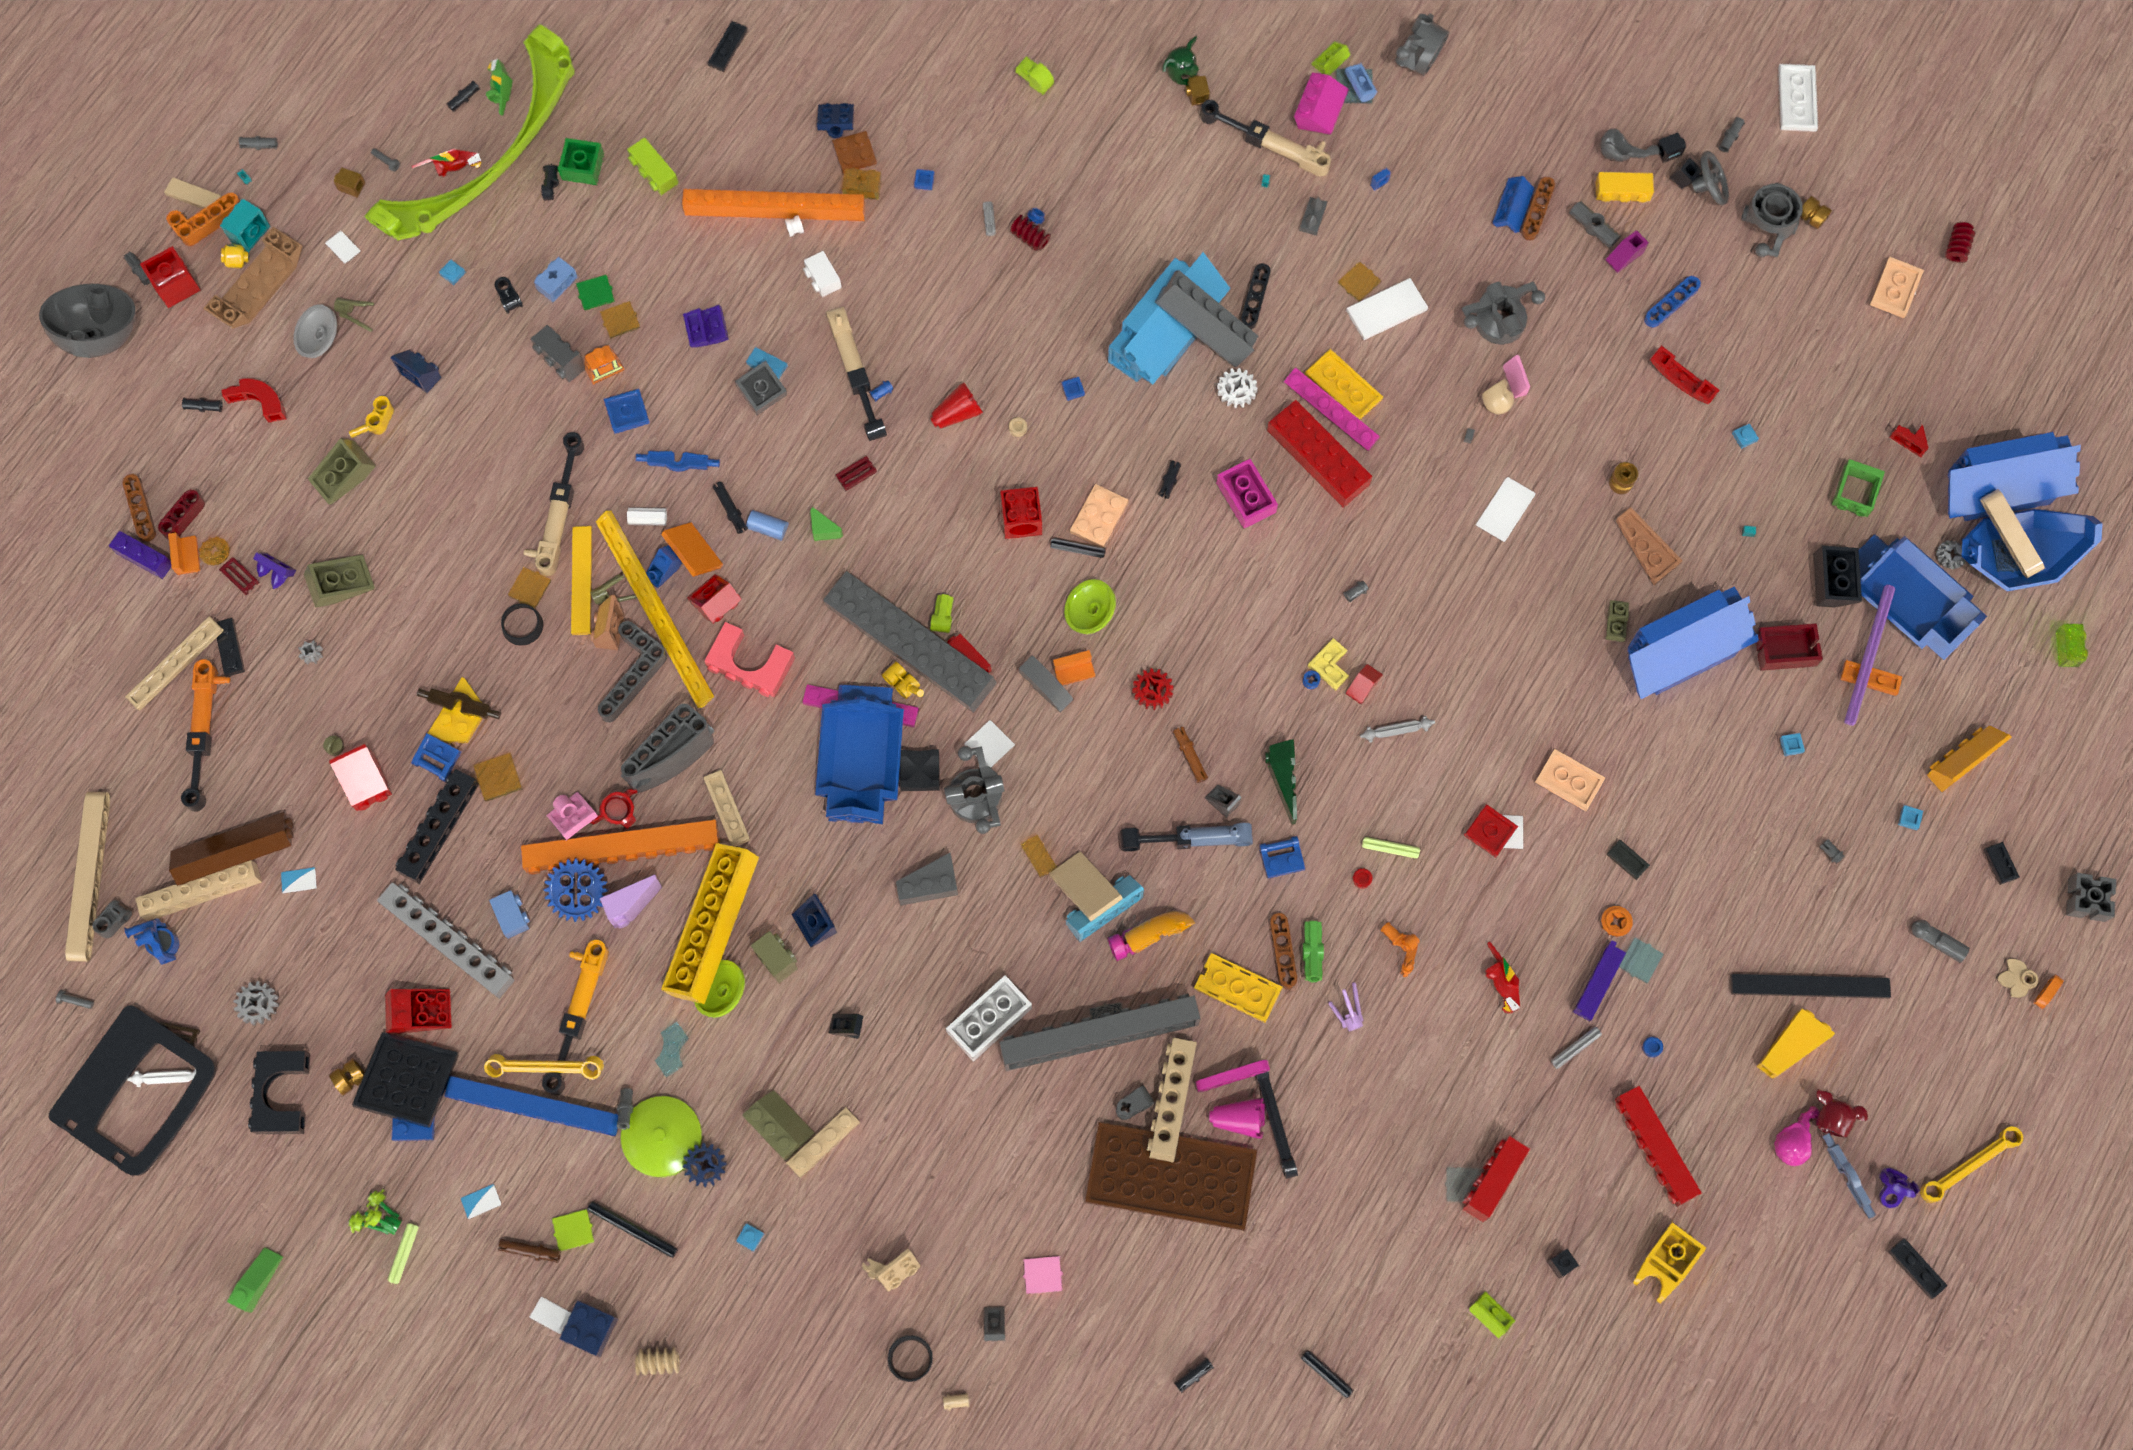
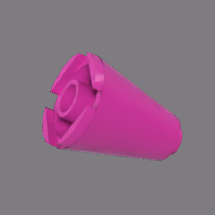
(1240, 1117)

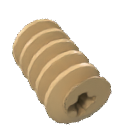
(658, 1361)

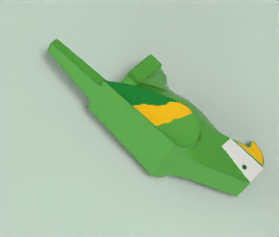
(499, 85)

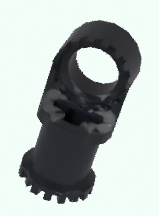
(549, 182)

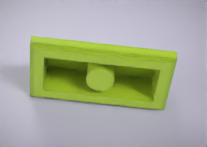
(1331, 58)
(1492, 1315)

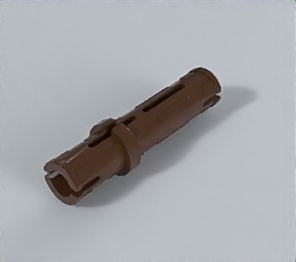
(538, 1252)

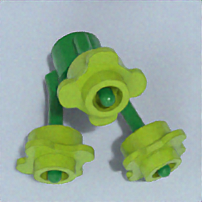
(373, 1216)

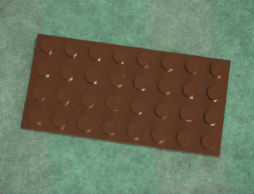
(1203, 1184)

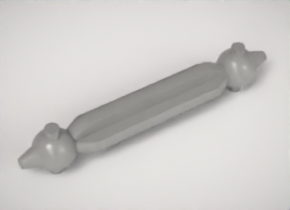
(1398, 728)

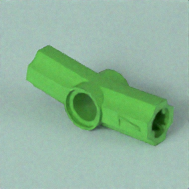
(1313, 951)

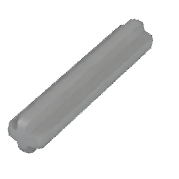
(1576, 1047)

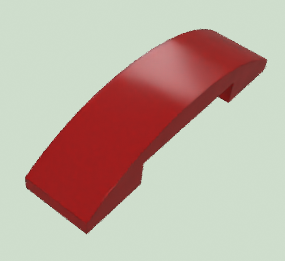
(1683, 378)

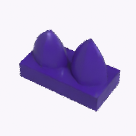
(280, 570)

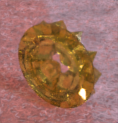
(218, 556)

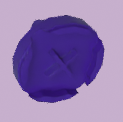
(1896, 1184)

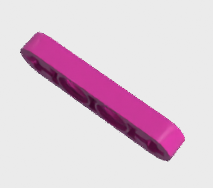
(1232, 1076)

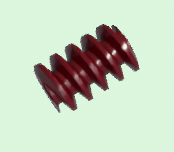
(1029, 234)
(1960, 242)

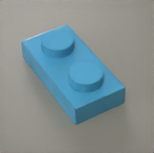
(759, 356)

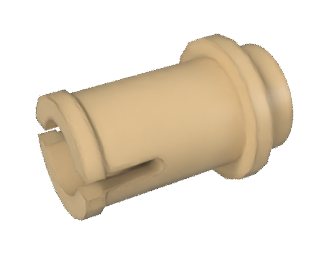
(955, 1401)

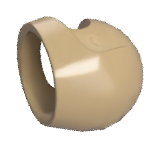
(1498, 398)

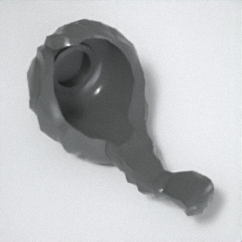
(1617, 148)

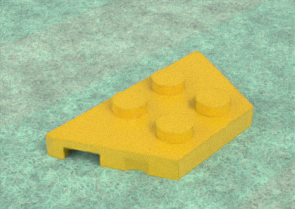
(453, 725)

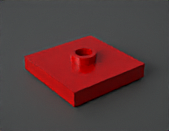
(1491, 830)

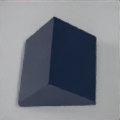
(814, 921)

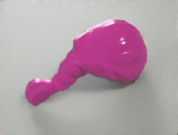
(1794, 1142)

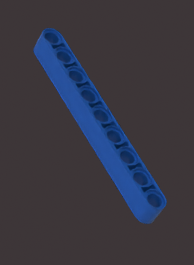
(532, 1106)

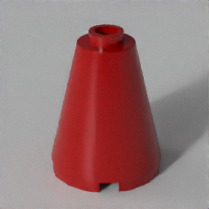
(956, 408)

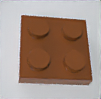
(854, 151)

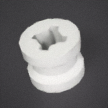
(794, 225)

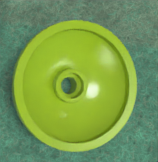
(1083, 603)
(724, 991)

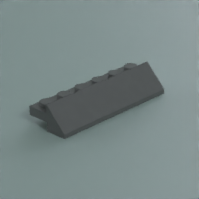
(1207, 319)

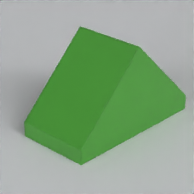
(823, 527)

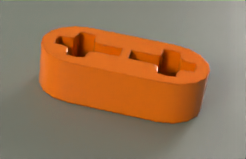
(2048, 991)

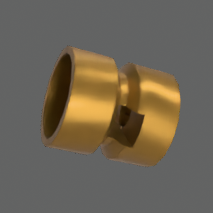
(1815, 212)
(1623, 478)
(342, 1081)

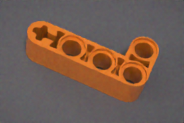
(223, 205)

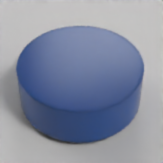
(1652, 1047)

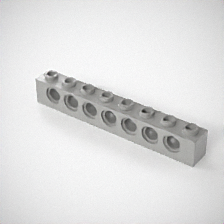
(395, 894)

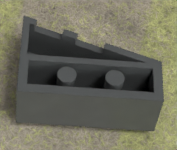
(558, 354)
(928, 882)

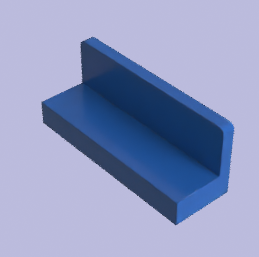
(1514, 203)

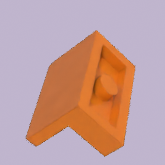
(184, 554)
(1074, 668)

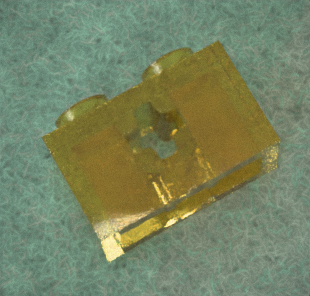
(869, 188)

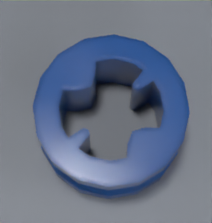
(1314, 684)

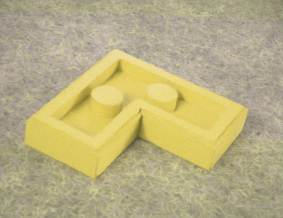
(1325, 664)

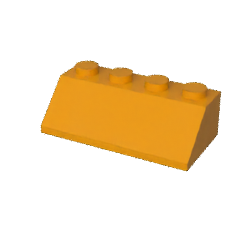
(1967, 757)

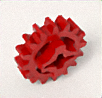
(1159, 685)

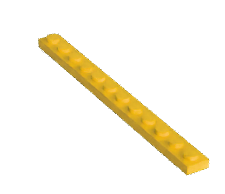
(654, 609)

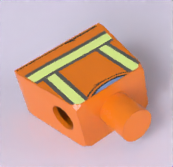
(602, 364)

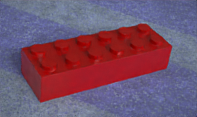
(1319, 453)

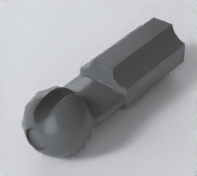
(1940, 940)

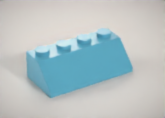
(1082, 927)

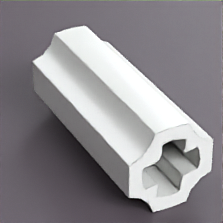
(647, 516)

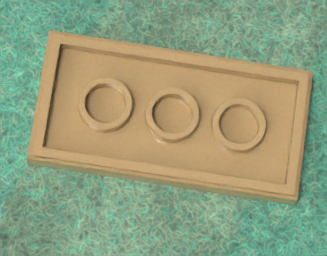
(1085, 886)

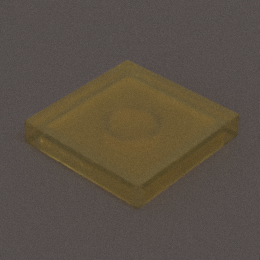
(497, 777)

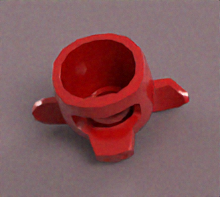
(617, 809)

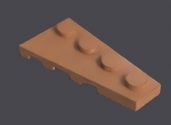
(1649, 548)

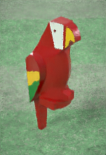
(452, 161)
(1504, 981)

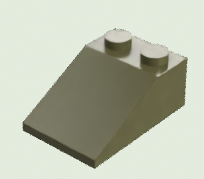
(341, 470)
(338, 580)

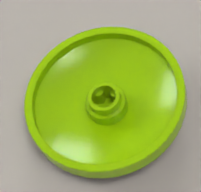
(660, 1136)

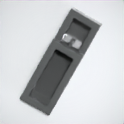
(1045, 684)

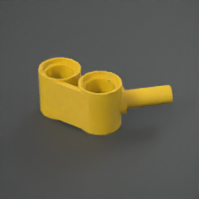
(382, 415)
(905, 685)

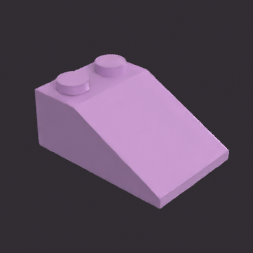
(628, 902)

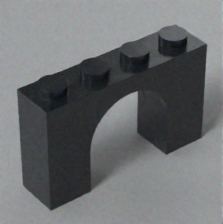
(268, 1067)

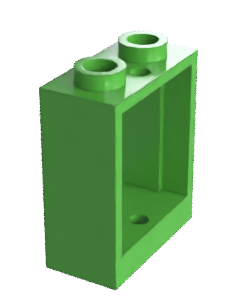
(1862, 472)

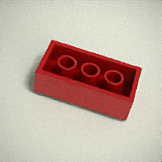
(1495, 1180)

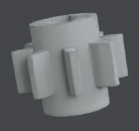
(310, 652)

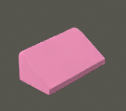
(1516, 377)

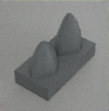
(1313, 216)

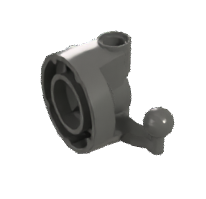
(1423, 46)
(1786, 208)
(1504, 298)
(980, 808)

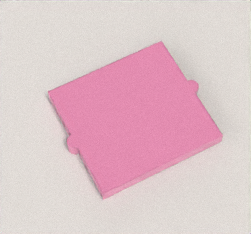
(1042, 1275)

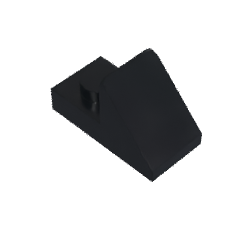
(846, 1025)

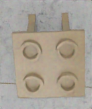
(895, 1272)

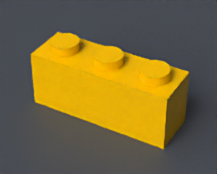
(1624, 186)

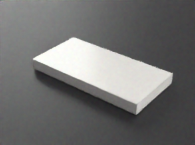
(1797, 97)
(1387, 309)

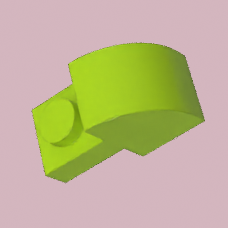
(1037, 75)

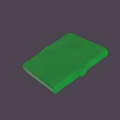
(595, 292)

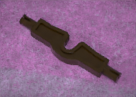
(468, 706)

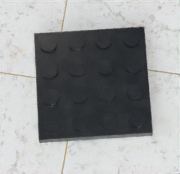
(405, 1080)

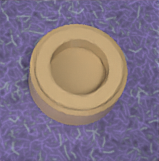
(1018, 427)

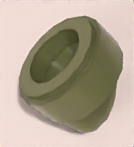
(333, 745)

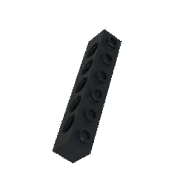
(438, 836)

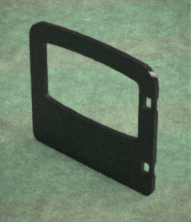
(106, 1072)

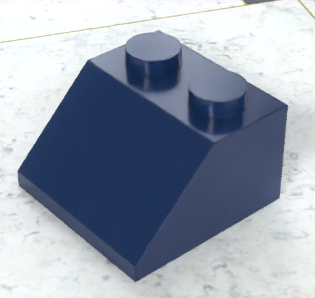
(416, 370)

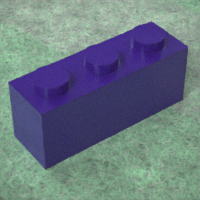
(140, 555)

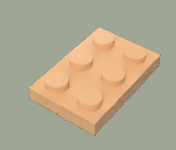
(1896, 287)
(1099, 516)
(1570, 780)

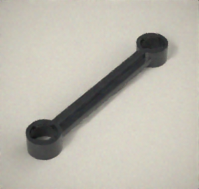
(1287, 1161)

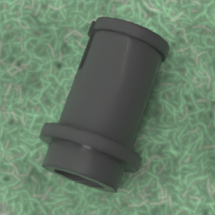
(1355, 591)
(1832, 851)

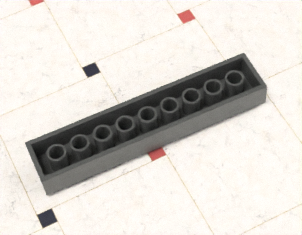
(910, 641)
(1100, 1032)

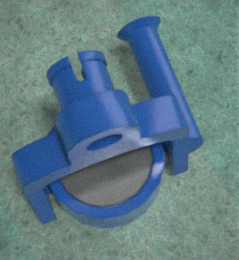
(157, 939)

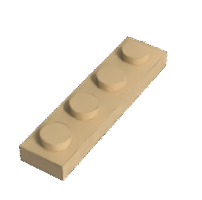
(726, 808)
(823, 1142)

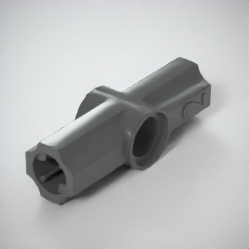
(1602, 231)

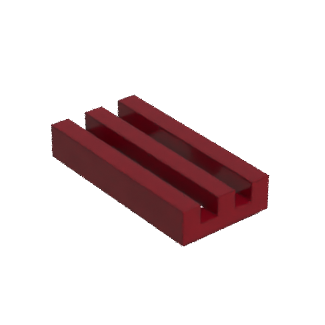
(868, 464)
(248, 585)

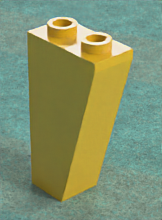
(1796, 1041)

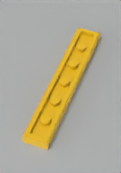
(581, 580)

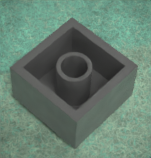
(761, 388)

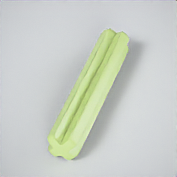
(1391, 847)
(403, 1253)

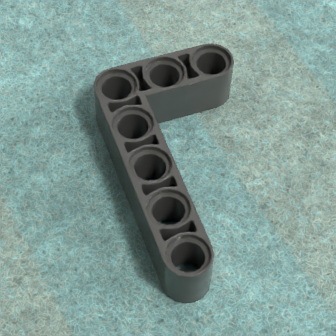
(634, 672)

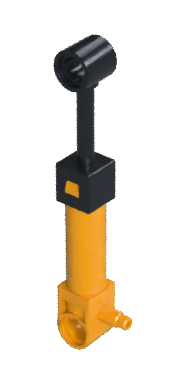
(574, 1020)

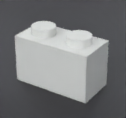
(822, 274)

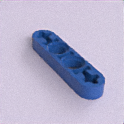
(1672, 301)

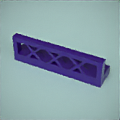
(1599, 981)

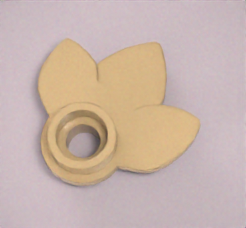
(2015, 978)

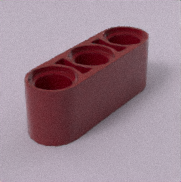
(184, 506)

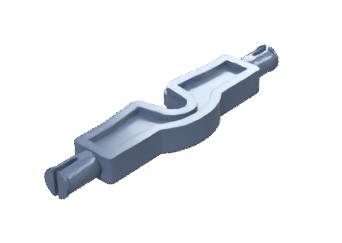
(1853, 1182)

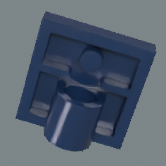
(835, 115)

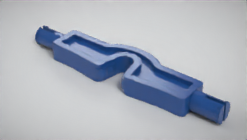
(667, 460)

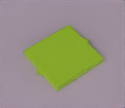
(573, 1230)

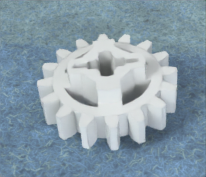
(1231, 382)

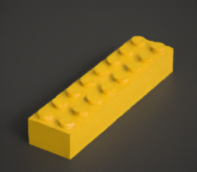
(710, 923)

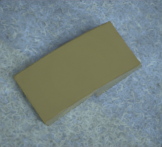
(1617, 621)

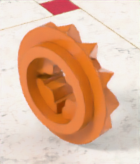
(1619, 913)

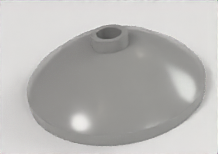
(315, 331)

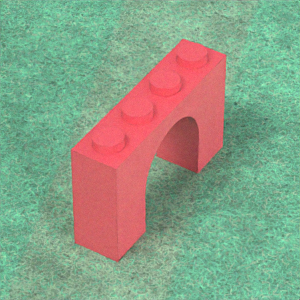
(766, 679)

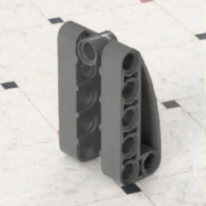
(675, 752)

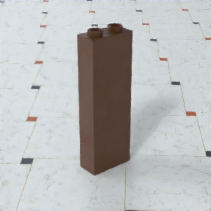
(231, 848)

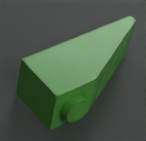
(255, 1280)

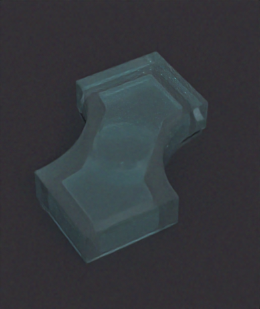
(673, 1040)

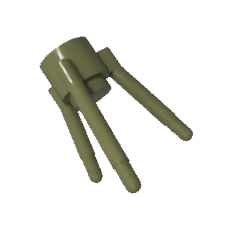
(346, 306)
(600, 594)

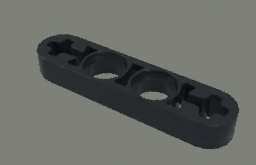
(1256, 296)

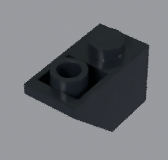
(1687, 171)

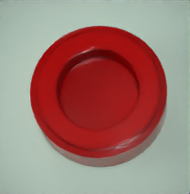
(1362, 878)

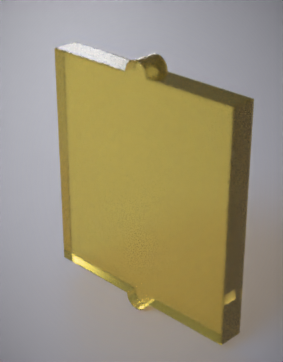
(1359, 281)
(620, 319)
(529, 587)

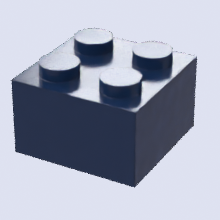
(588, 1329)

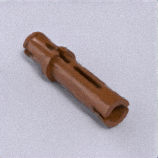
(1190, 754)

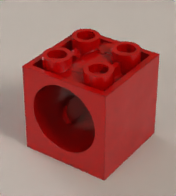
(170, 277)
(1021, 512)

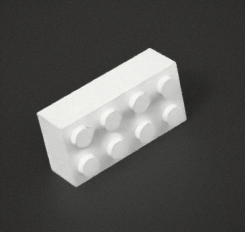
(989, 1018)

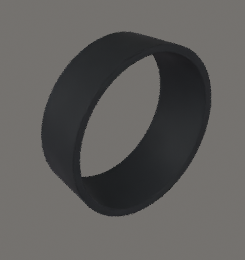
(527, 639)
(896, 1344)

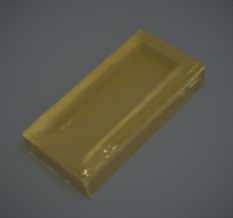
(1038, 856)

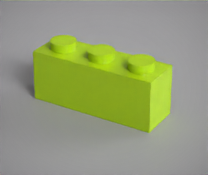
(652, 166)

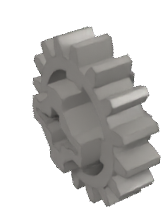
(249, 1006)

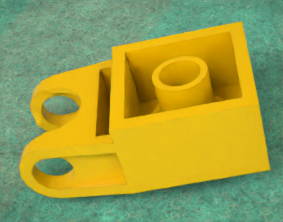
(1664, 1265)

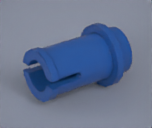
(881, 390)

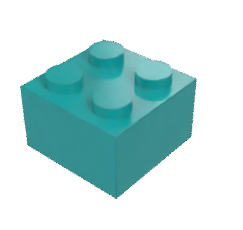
(245, 225)

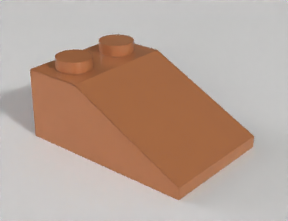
(607, 622)

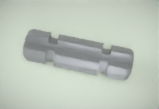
(989, 218)

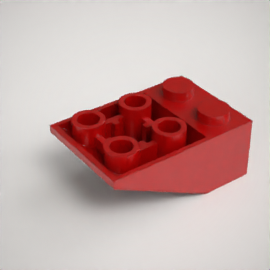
(417, 1010)

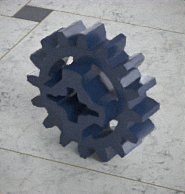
(708, 1154)

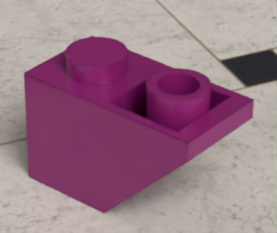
(1627, 251)

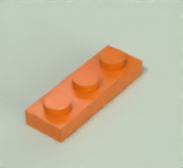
(1878, 679)

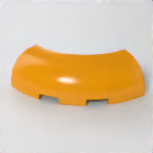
(1150, 931)

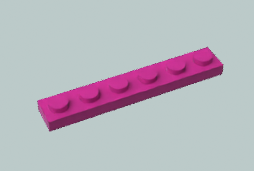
(1332, 409)
(817, 696)

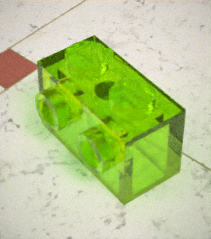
(2071, 645)

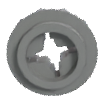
(1945, 557)

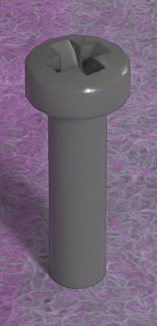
(393, 164)
(63, 997)

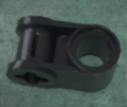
(508, 297)

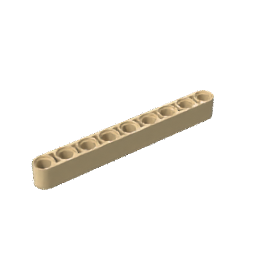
(87, 876)

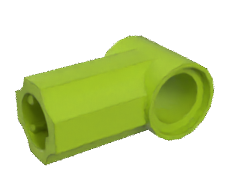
(942, 618)

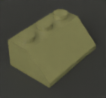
(778, 1124)

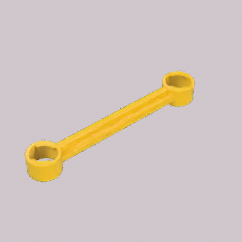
(544, 1066)
(1971, 1164)

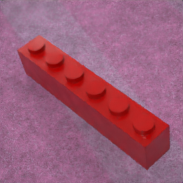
(1657, 1146)

